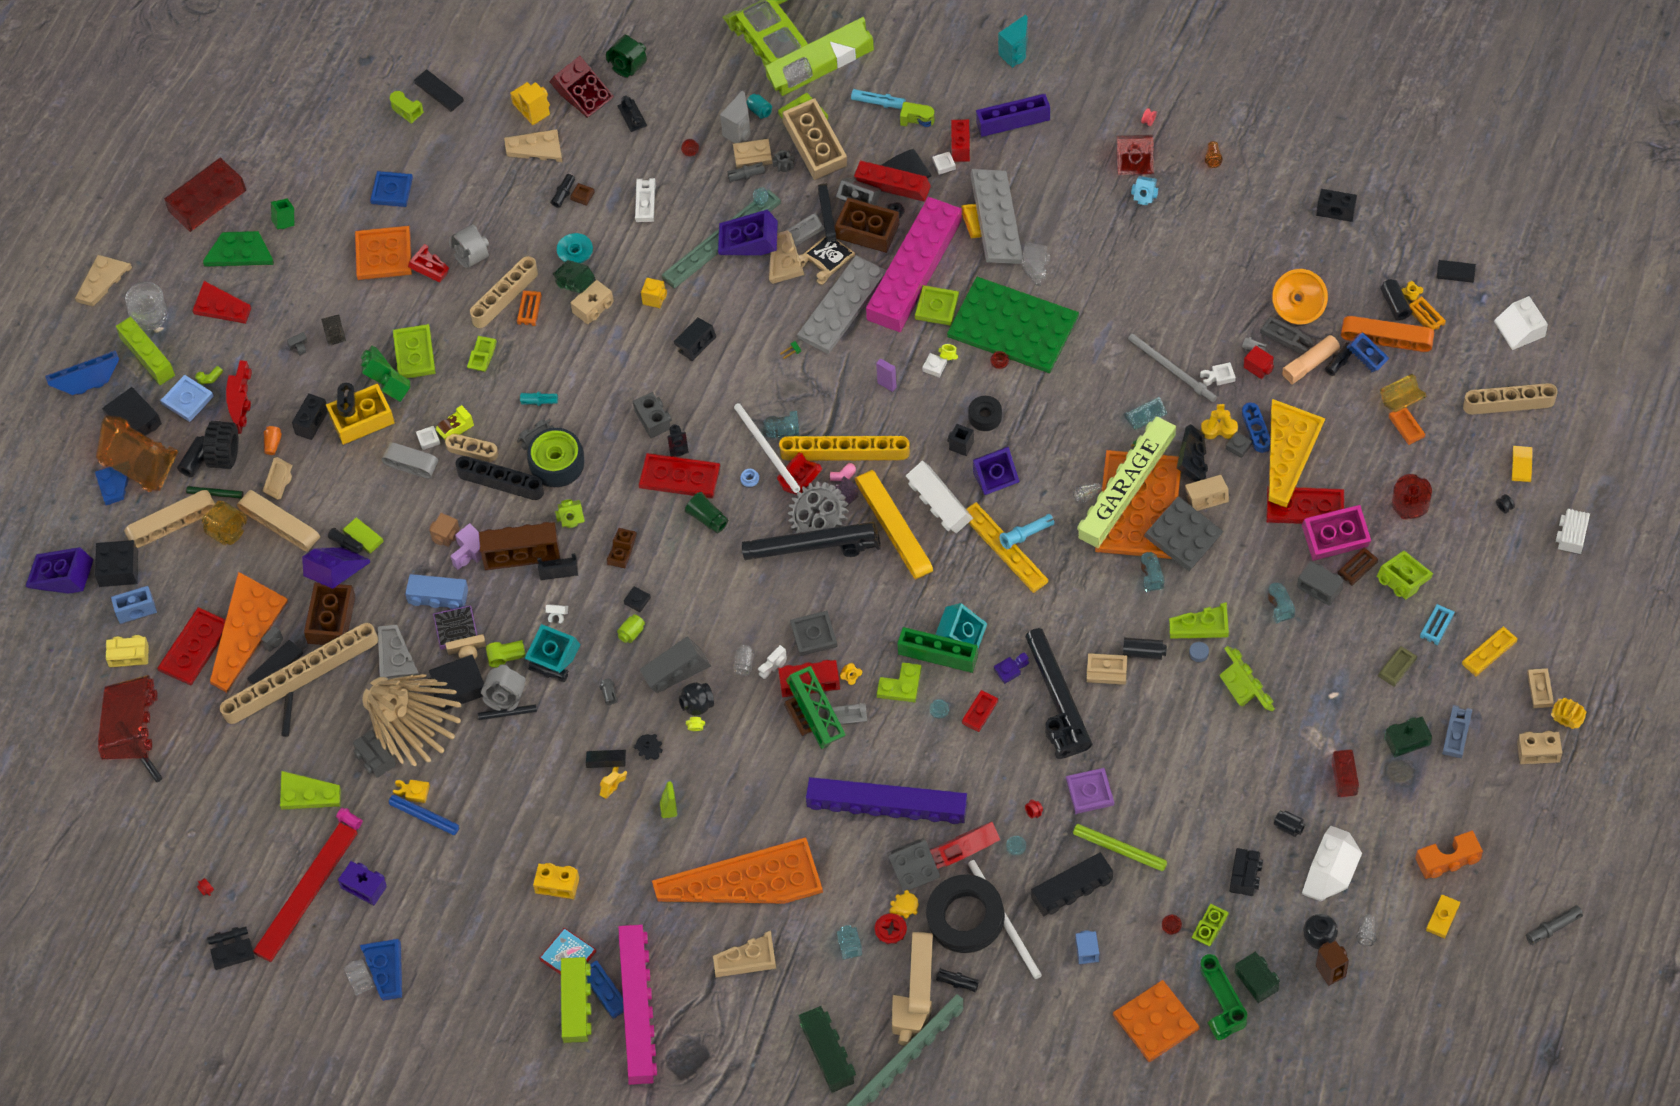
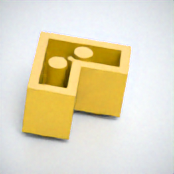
(531, 102)

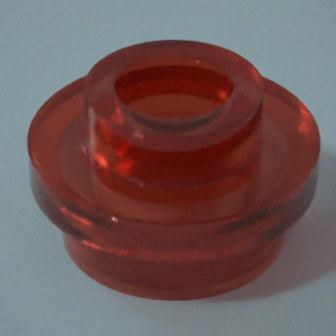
(690, 143)
(999, 355)

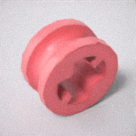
(1148, 117)

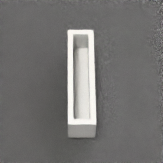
(939, 497)

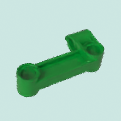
(1223, 1024)

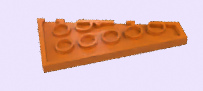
(247, 621)

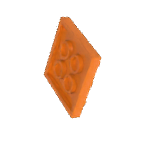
(383, 252)
(1156, 1021)

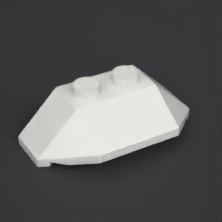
(1332, 865)

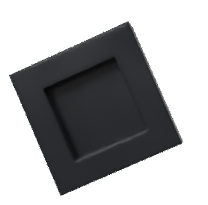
(637, 599)

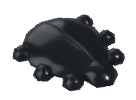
(648, 746)

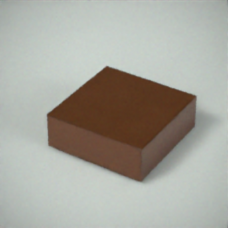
(582, 194)

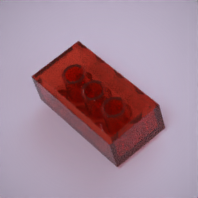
(205, 194)

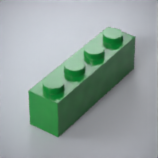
(937, 649)

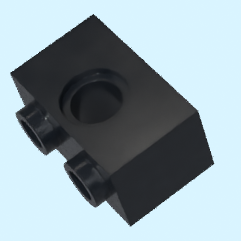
(1336, 205)
(310, 416)

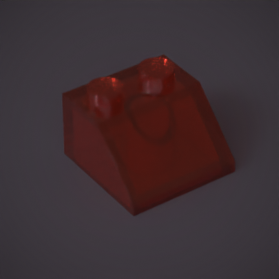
(1135, 154)

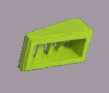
(668, 802)

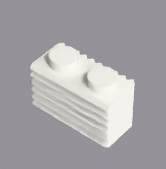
(1573, 531)

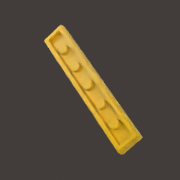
(1013, 557)

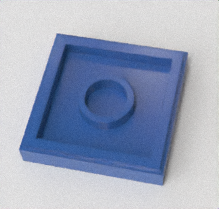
(391, 189)

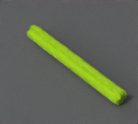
(1120, 847)

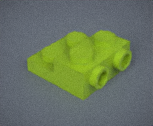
(1404, 575)

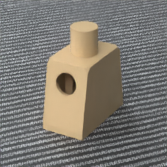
(906, 1023)

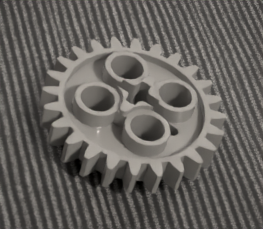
(804, 505)

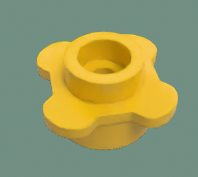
(1412, 295)
(847, 670)

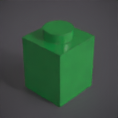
(282, 213)

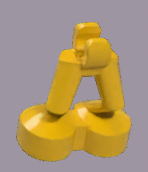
(1226, 427)

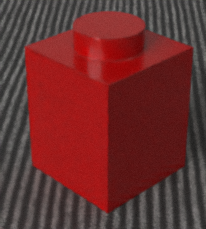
(1258, 362)

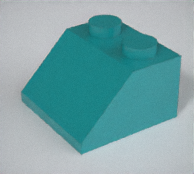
(1013, 42)
(961, 625)
(552, 649)

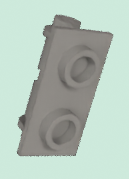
(850, 713)

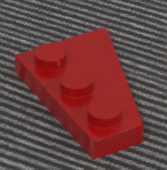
(221, 305)

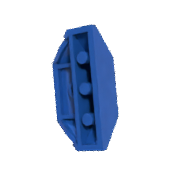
(85, 375)

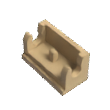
(1207, 493)

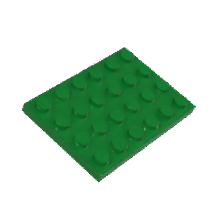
(1013, 322)

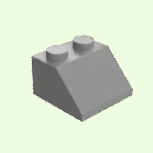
(736, 120)

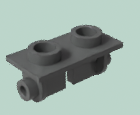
(526, 435)

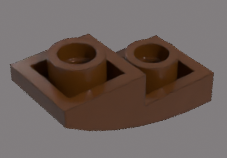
(622, 548)

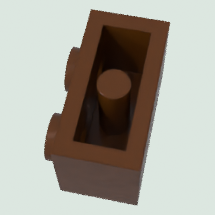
(1332, 962)

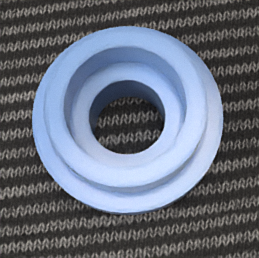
(749, 473)

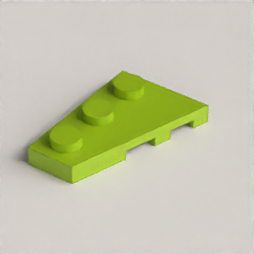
(1204, 624)
(305, 792)

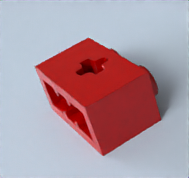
(960, 140)

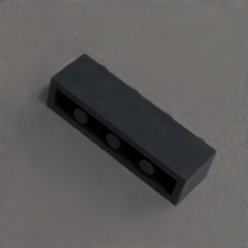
(1072, 884)

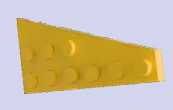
(1291, 443)

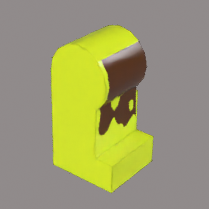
(456, 423)

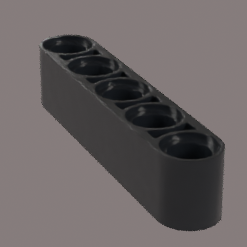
(494, 471)

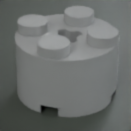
(469, 246)
(503, 688)

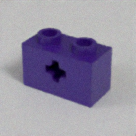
(362, 882)

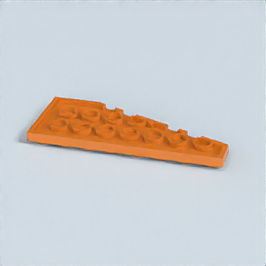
(764, 876)

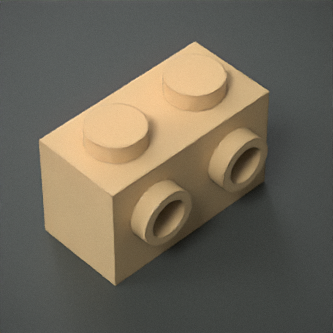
(1539, 747)

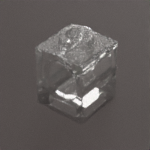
(358, 977)

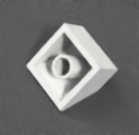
(1521, 323)

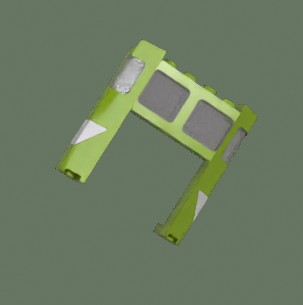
(784, 51)

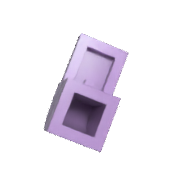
(470, 547)

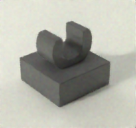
(298, 342)

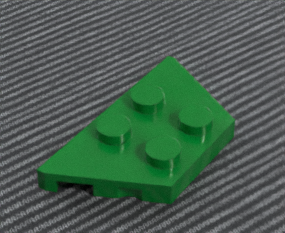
(238, 250)

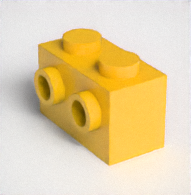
(556, 880)

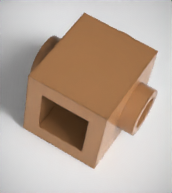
(444, 530)

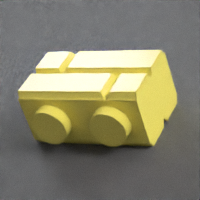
(127, 651)

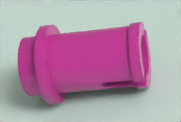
(350, 819)

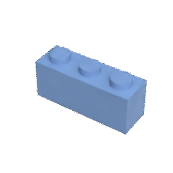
(436, 591)

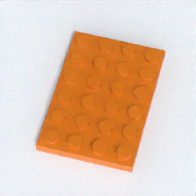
(1144, 509)

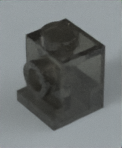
(333, 330)

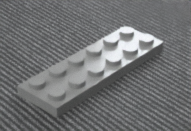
(996, 216)
(841, 304)

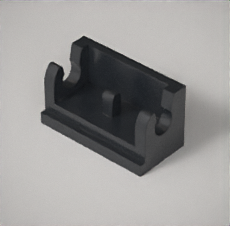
(695, 338)
(558, 568)

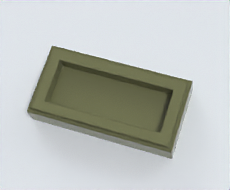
(1397, 666)

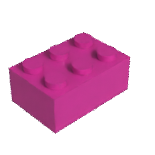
(1336, 532)

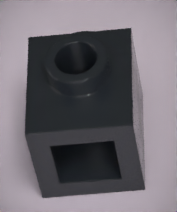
(961, 439)

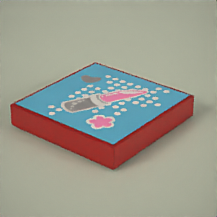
(566, 946)

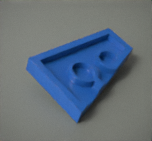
(385, 966)

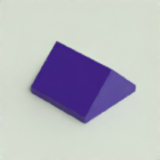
(995, 471)

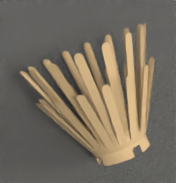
(391, 703)

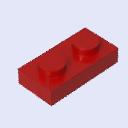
(980, 711)

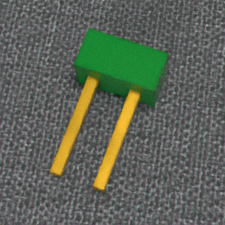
(794, 345)

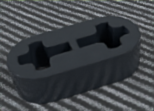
(350, 399)

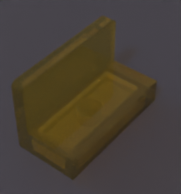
(1402, 393)

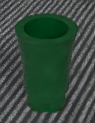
(706, 512)

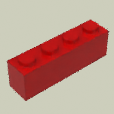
(893, 180)

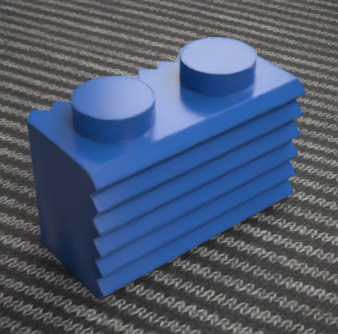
(1367, 352)

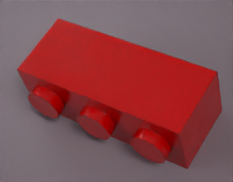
(825, 672)

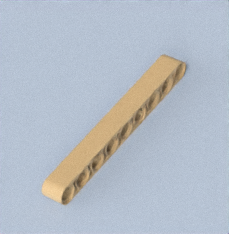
(289, 676)

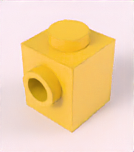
(653, 292)

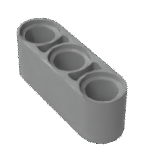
(410, 460)

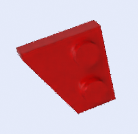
(428, 264)

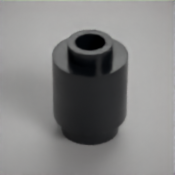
(1289, 823)

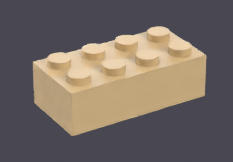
(814, 139)

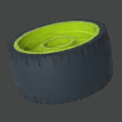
(556, 457)

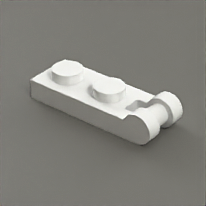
(645, 200)

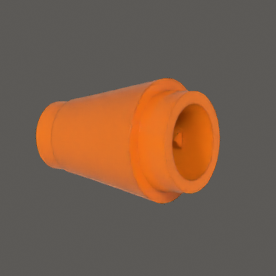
(271, 439)

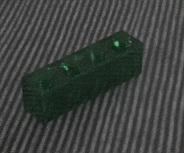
(826, 1048)

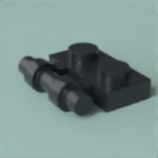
(232, 953)

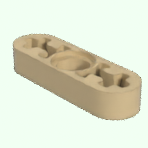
(477, 453)

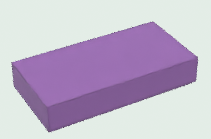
(886, 375)

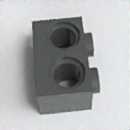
(650, 415)

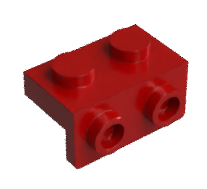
(802, 472)

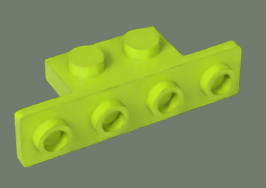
(1242, 683)

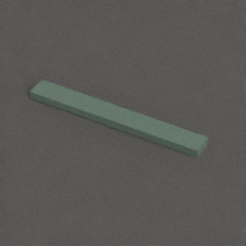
(709, 247)

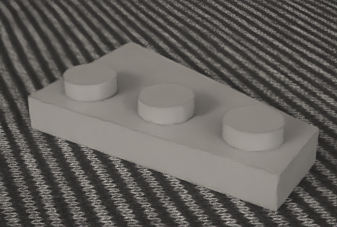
(393, 654)

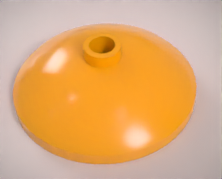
(1308, 287)

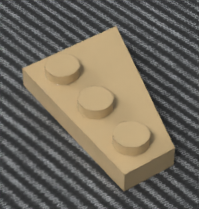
(541, 145)
(785, 261)
(100, 278)
(750, 957)

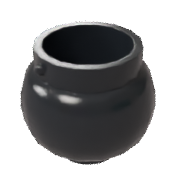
(696, 698)
(1320, 930)

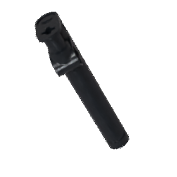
(850, 539)
(1071, 734)

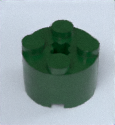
(626, 56)

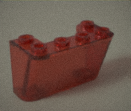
(125, 719)

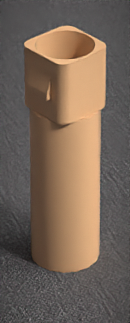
(1309, 360)

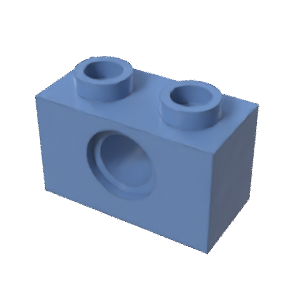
(133, 604)

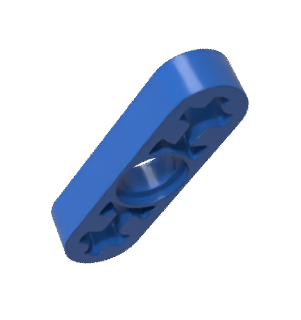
(1254, 435)

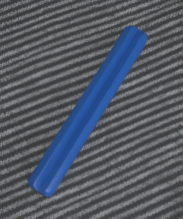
(423, 814)

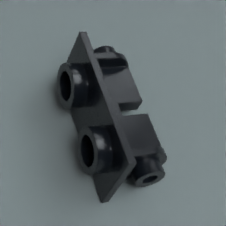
(631, 114)
(677, 441)

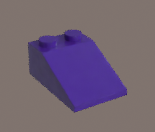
(748, 235)
(332, 565)
(60, 571)

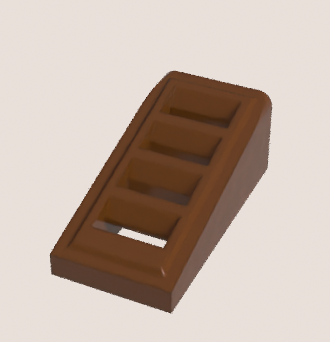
(792, 712)

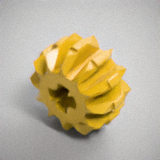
(1568, 713)

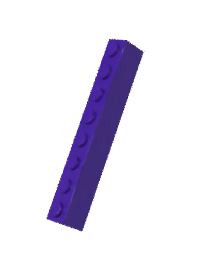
(886, 800)

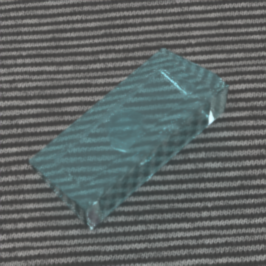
(1145, 413)

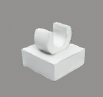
(557, 610)

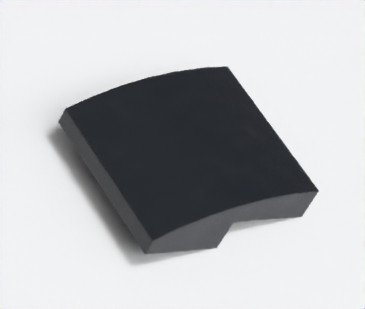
(909, 162)

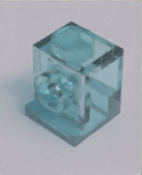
(852, 947)

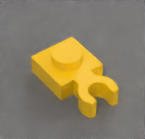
(414, 791)

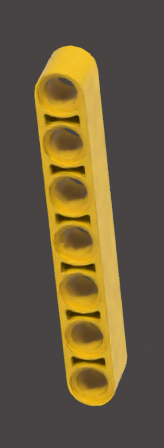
(853, 446)
(894, 524)

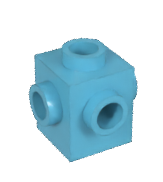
(1147, 184)

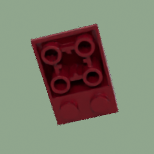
(581, 87)

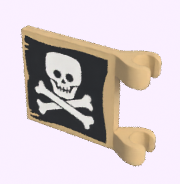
(827, 257)

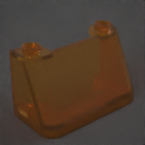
(134, 453)

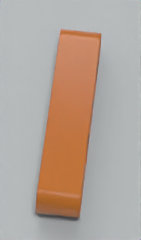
(1389, 333)

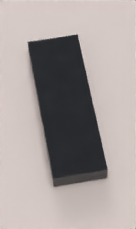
(439, 90)
(281, 658)

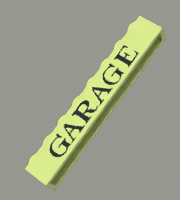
(1126, 482)

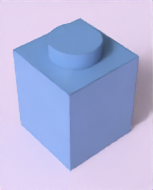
(1087, 947)

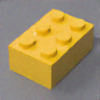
(370, 415)

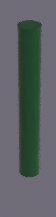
(216, 492)

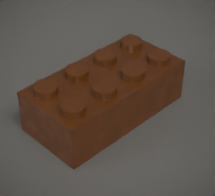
(519, 545)

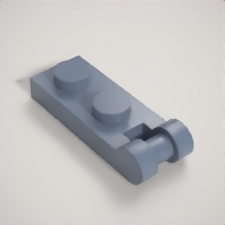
(1457, 732)

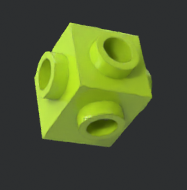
(573, 507)

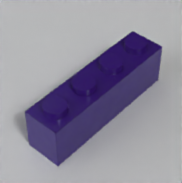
(1013, 115)

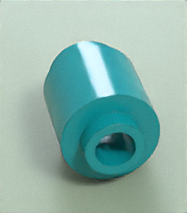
(759, 106)

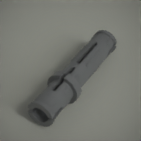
(1547, 929)

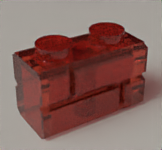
(1345, 773)

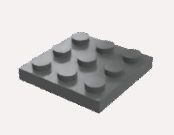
(1183, 533)

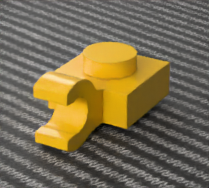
(610, 782)

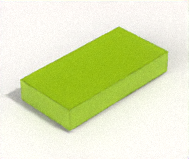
(363, 534)

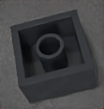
(116, 563)

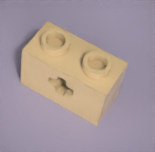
(592, 302)

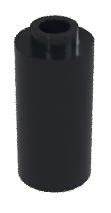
(1396, 299)
(193, 458)
(1144, 648)

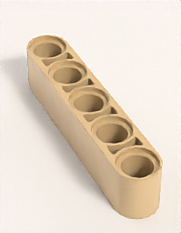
(510, 288)
(1503, 404)
(170, 518)
(278, 520)
(920, 973)

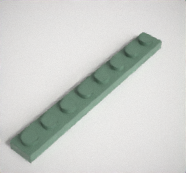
(909, 1052)

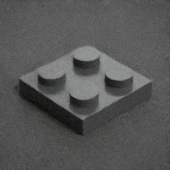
(813, 633)

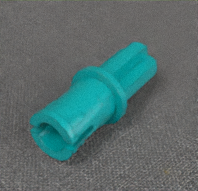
(538, 398)

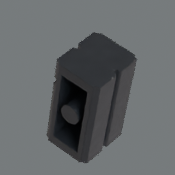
(1244, 872)

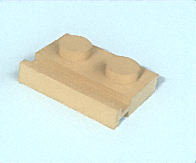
(752, 153)
(1106, 669)

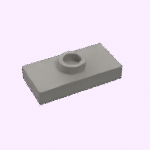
(806, 229)

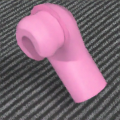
(848, 471)

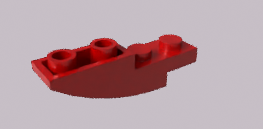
(237, 395)
(964, 845)

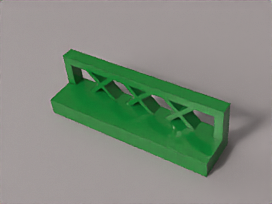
(809, 710)

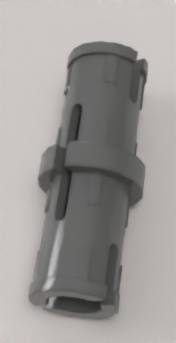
(745, 172)

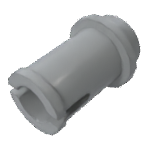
(1249, 344)

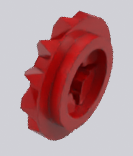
(885, 922)

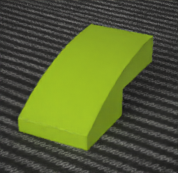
(482, 354)

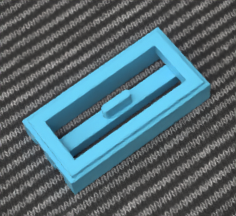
(1430, 637)

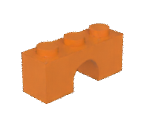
(1435, 863)

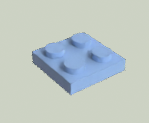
(187, 398)

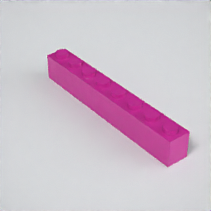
(635, 1003)

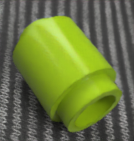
(630, 629)

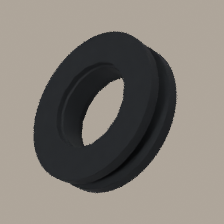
(965, 886)

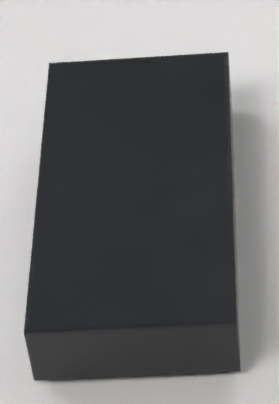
(1456, 271)
(605, 758)

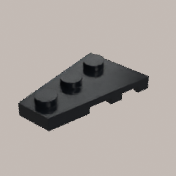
(1192, 454)

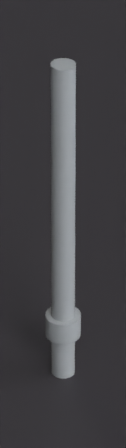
(1199, 388)

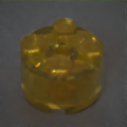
(224, 523)

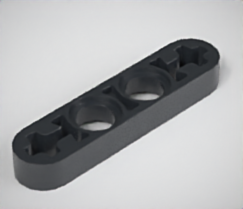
(826, 212)

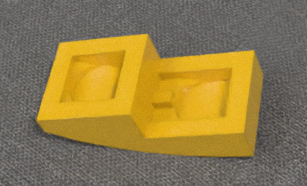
(1521, 463)

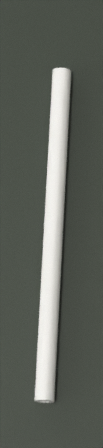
(767, 448)
(1012, 932)

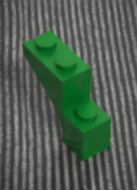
(378, 369)

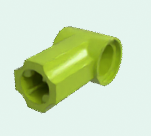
(500, 653)

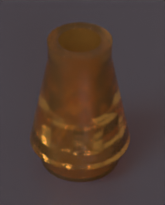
(1213, 155)

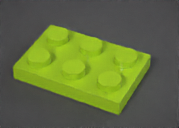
(414, 351)

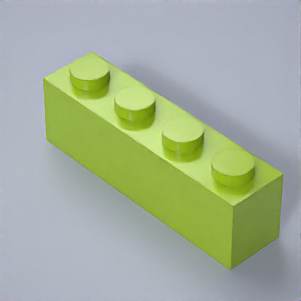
(145, 350)
(575, 999)

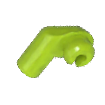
(208, 378)

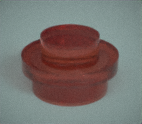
(1171, 924)

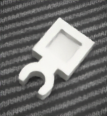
(1220, 373)
(775, 660)

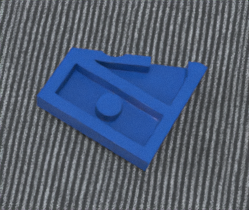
(111, 484)

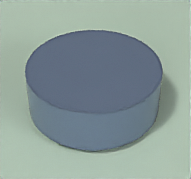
(1199, 652)

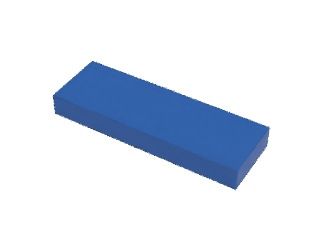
(605, 990)

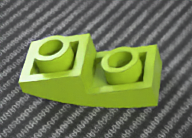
(1210, 925)

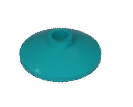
(572, 243)

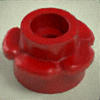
(1034, 809)
(205, 887)

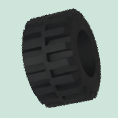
(220, 444)

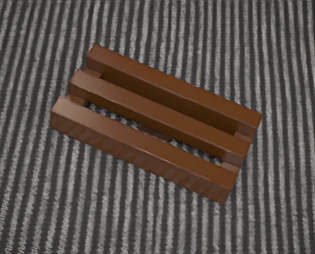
(1352, 580)

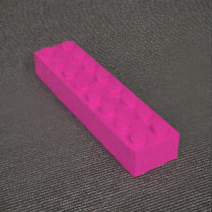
(914, 264)

